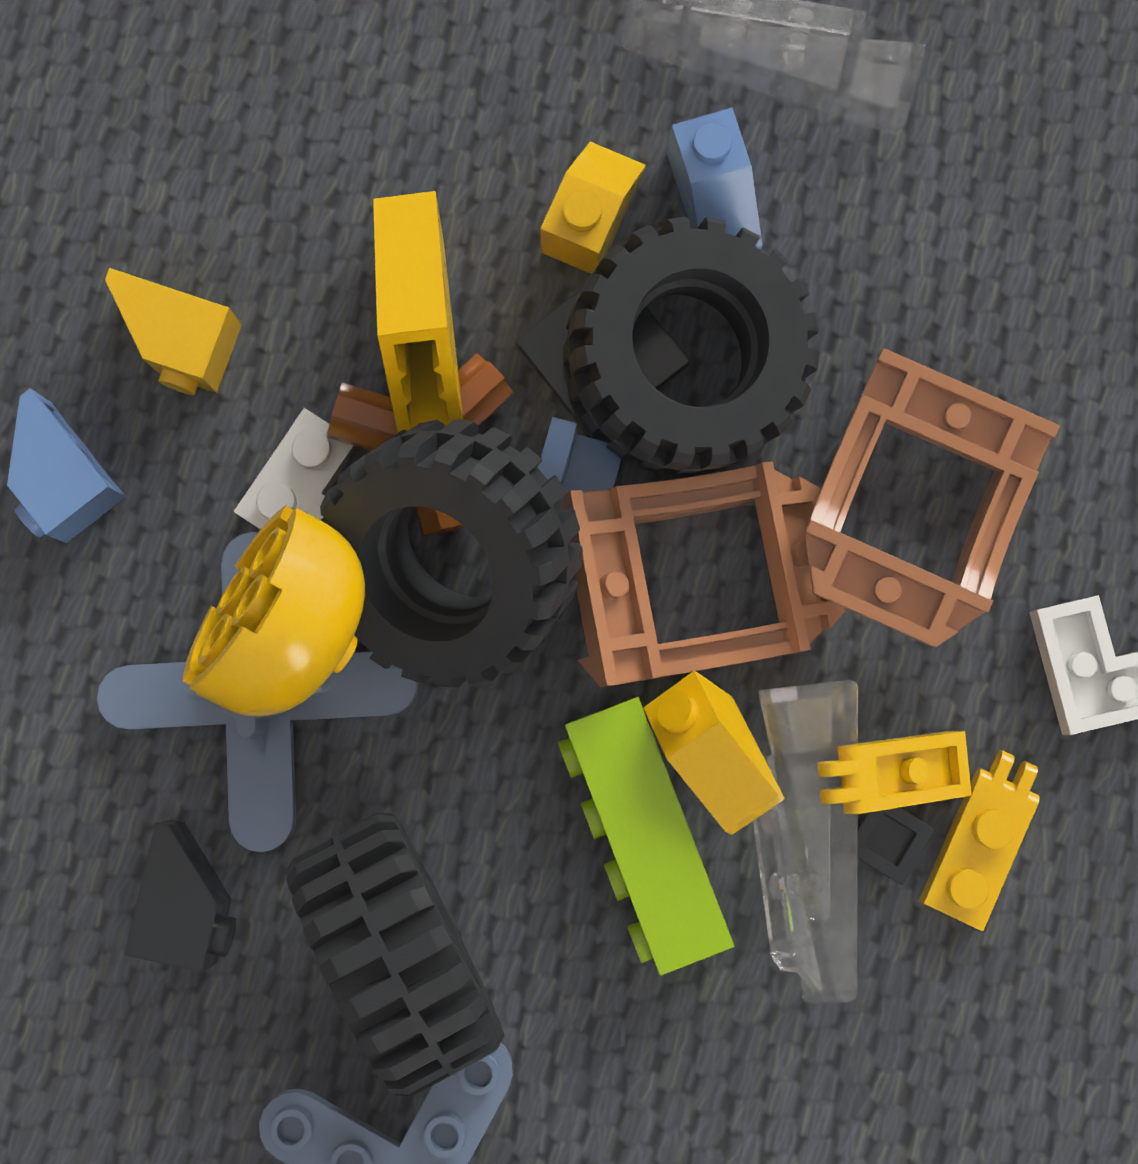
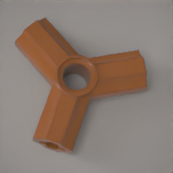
(369, 420)

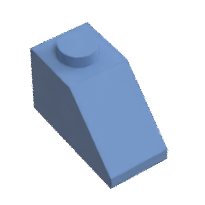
(714, 172)
(55, 473)

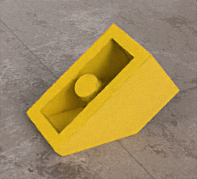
(590, 207)
(176, 332)
(714, 751)

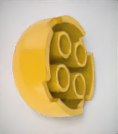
(280, 619)

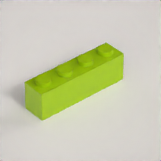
(648, 836)

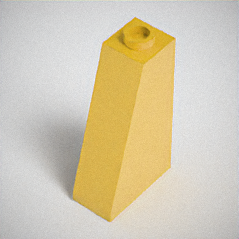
(415, 310)

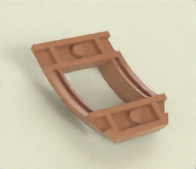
(962, 423)
(614, 586)

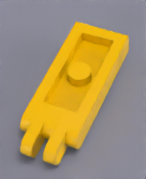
(898, 772)
(982, 842)

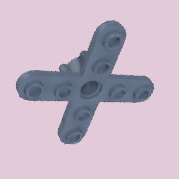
(257, 747)
(446, 1129)

